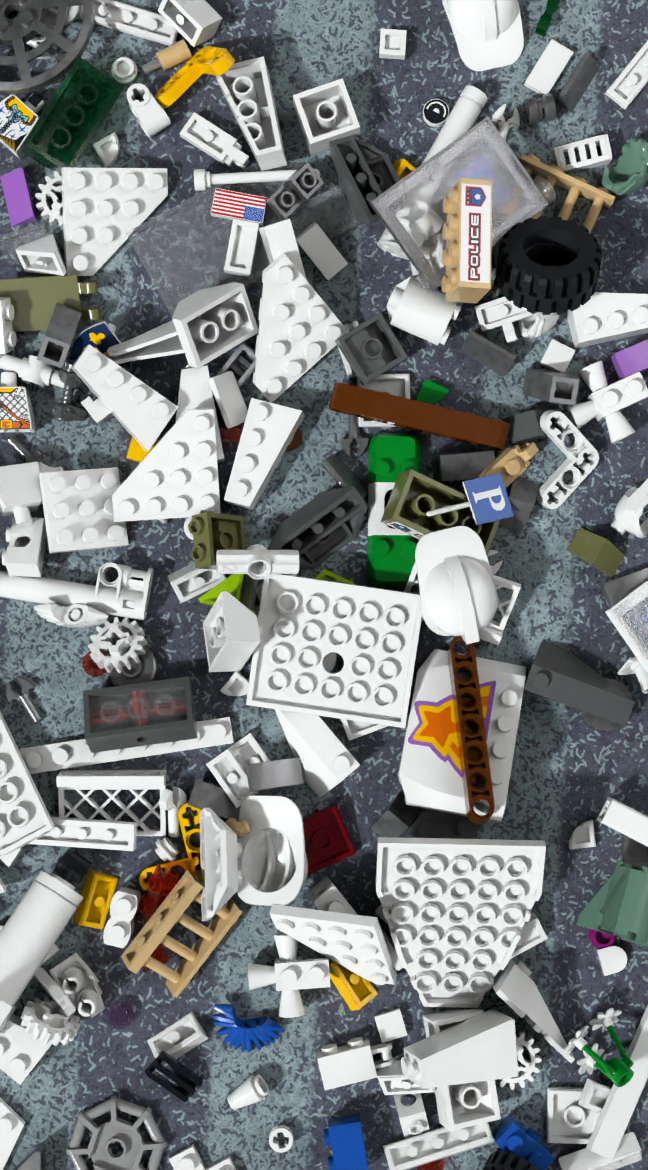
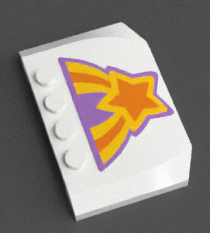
(430, 751)

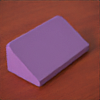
(18, 197)

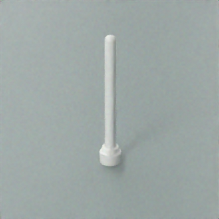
(204, 179)

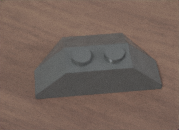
(361, 174)
(321, 526)

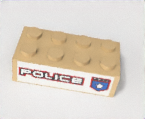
(467, 241)

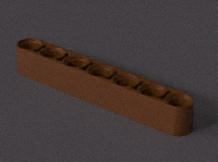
(419, 416)
(466, 741)

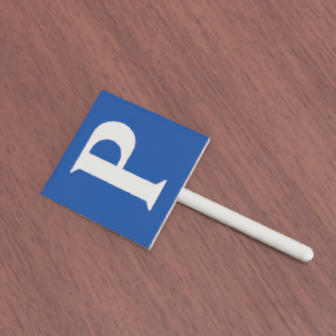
(486, 499)

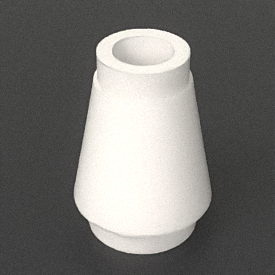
(249, 1092)

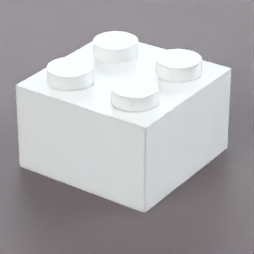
(325, 115)

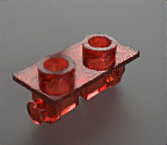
(158, 885)

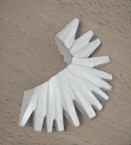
(71, 616)

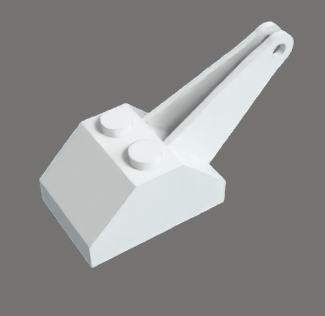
(205, 326)

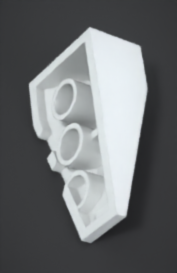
(321, 753)

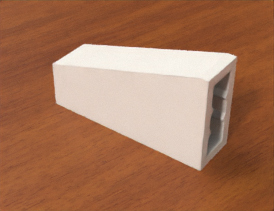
(280, 239)
(197, 394)

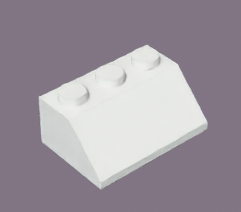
(230, 634)

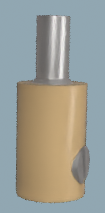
(169, 57)

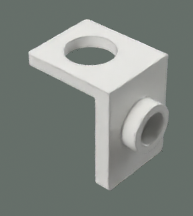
(413, 1117)

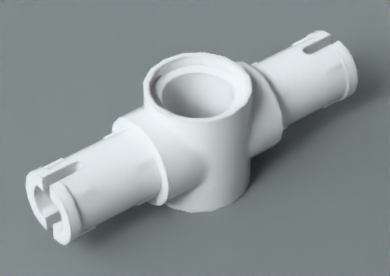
(31, 370)

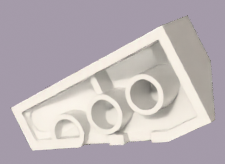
(522, 995)

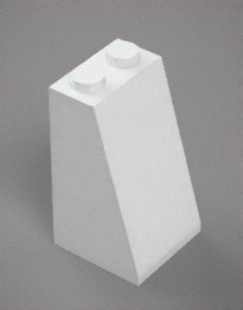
(464, 1053)

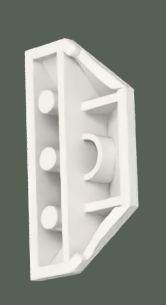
(218, 863)

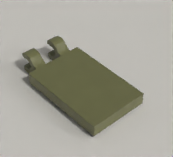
(37, 296)

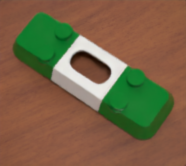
(389, 549)

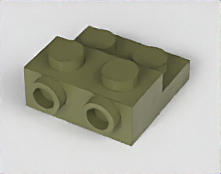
(214, 533)

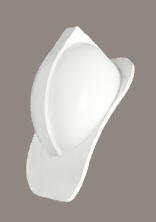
(486, 31)
(455, 583)
(272, 852)

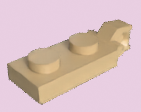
(511, 462)

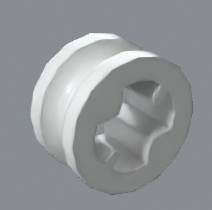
(275, 1144)

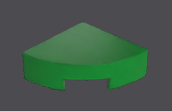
(431, 393)

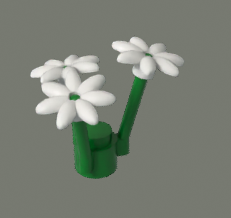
(616, 1069)

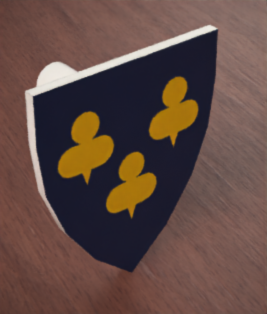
(99, 336)

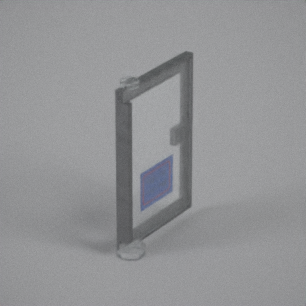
(415, 203)

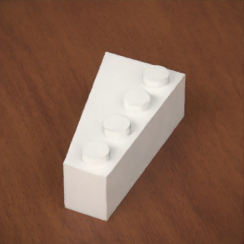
(19, 1050)

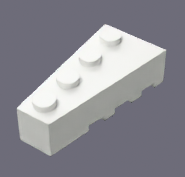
(252, 102)
(608, 318)
(130, 400)
(260, 449)

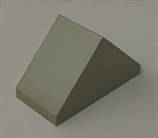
(596, 551)

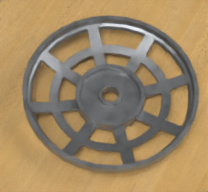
(30, 23)

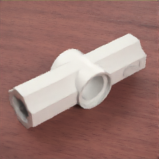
(248, 561)

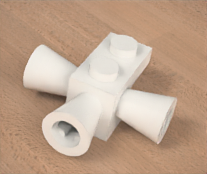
(608, 401)
(290, 975)

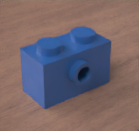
(524, 1142)
(347, 1143)

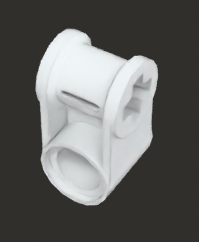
(148, 113)

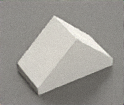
(42, 256)

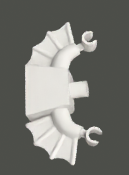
(21, 490)

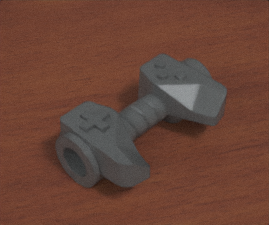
(65, 409)

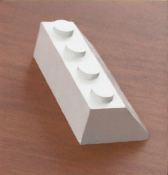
(465, 1103)

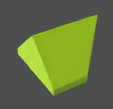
(233, 584)

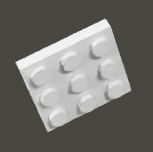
(81, 510)

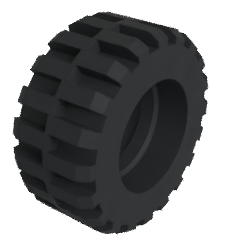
(547, 287)

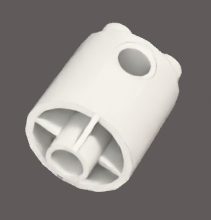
(422, 311)

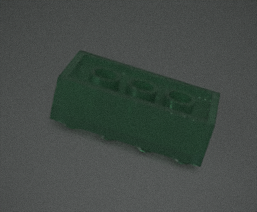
(72, 117)

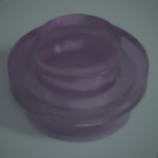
(120, 1015)

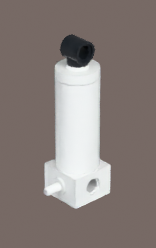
(37, 926)

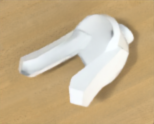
(630, 509)

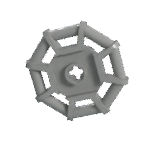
(116, 1130)

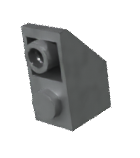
(59, 335)
(551, 386)

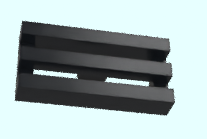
(188, 1087)

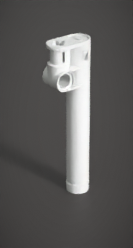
(458, 122)
(117, 598)

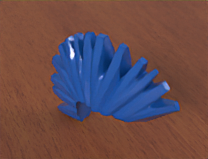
(245, 1030)

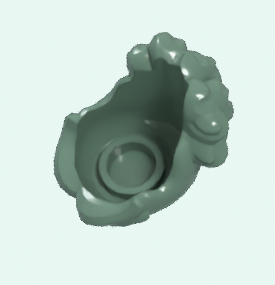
(631, 169)

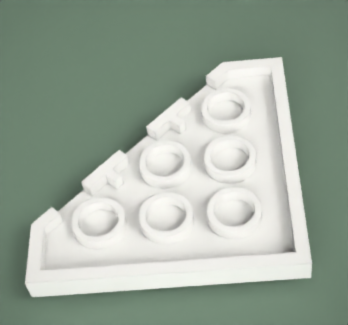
(102, 208)
(293, 328)
(176, 475)
(342, 937)

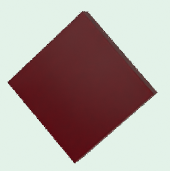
(326, 838)

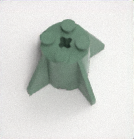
(621, 906)

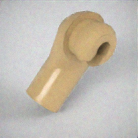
(238, 827)

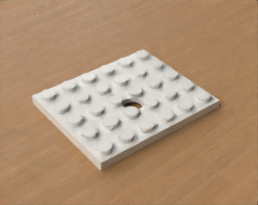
(365, 625)

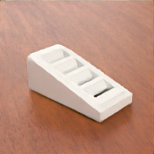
(585, 163)

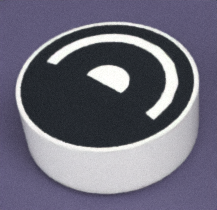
(435, 112)

